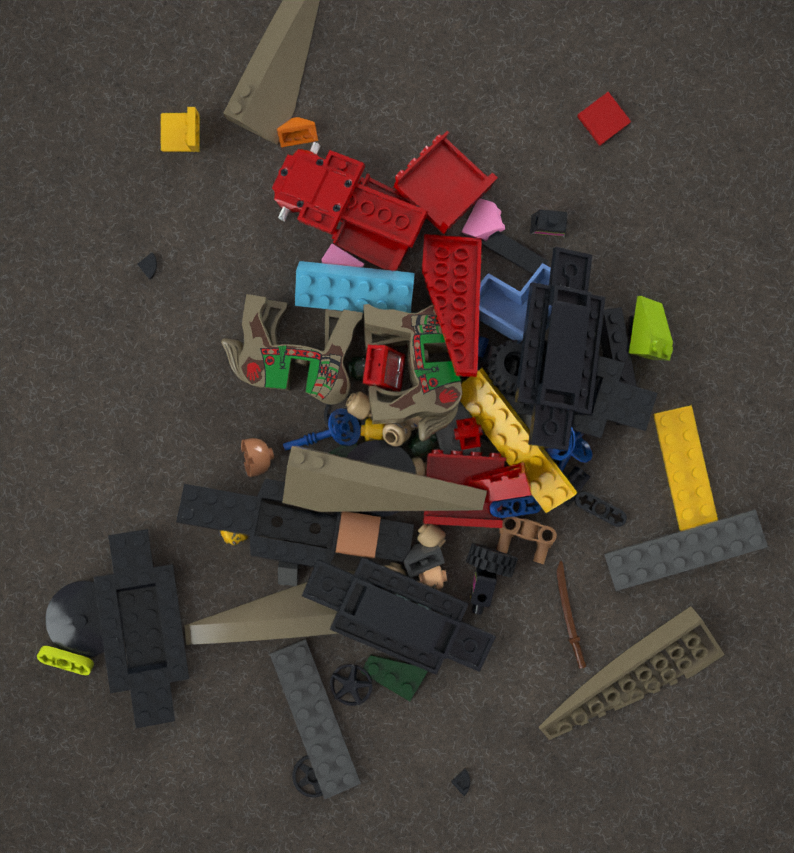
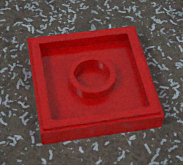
(604, 118)

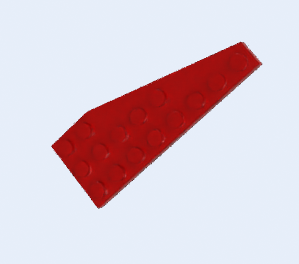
(453, 281)

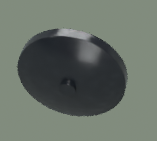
(386, 455)
(75, 619)

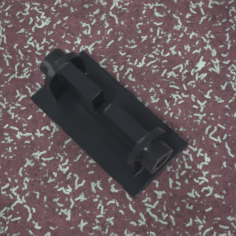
(578, 479)

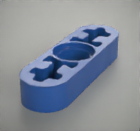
(508, 503)

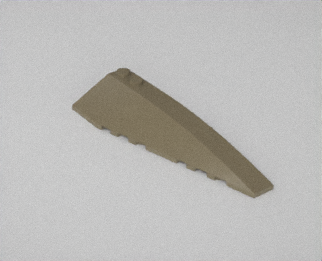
(274, 74)
(350, 485)
(267, 618)
(661, 657)

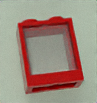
(384, 368)

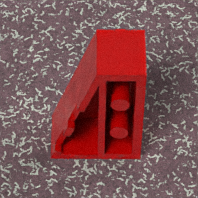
(503, 482)

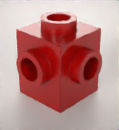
(468, 433)

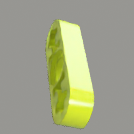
(56, 657)

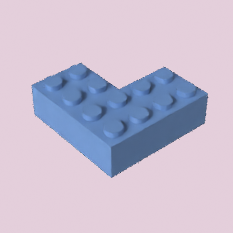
(506, 307)

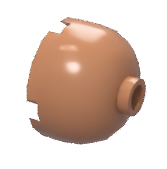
(256, 456)

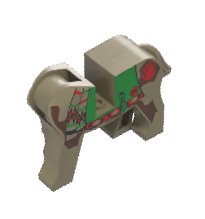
(271, 365)
(434, 384)

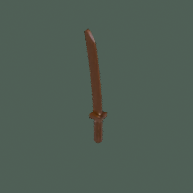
(573, 638)

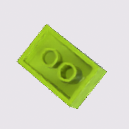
(650, 331)

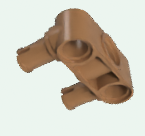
(527, 530)

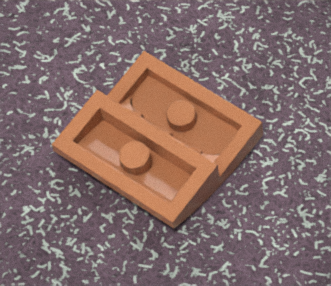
(358, 534)

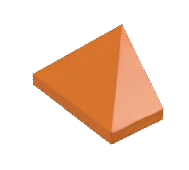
(297, 132)

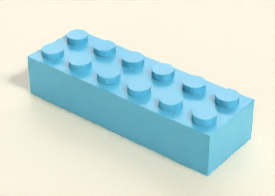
(352, 287)

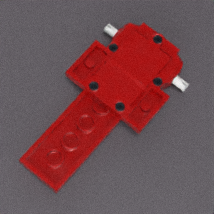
(330, 192)

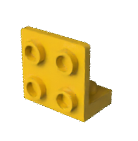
(180, 131)

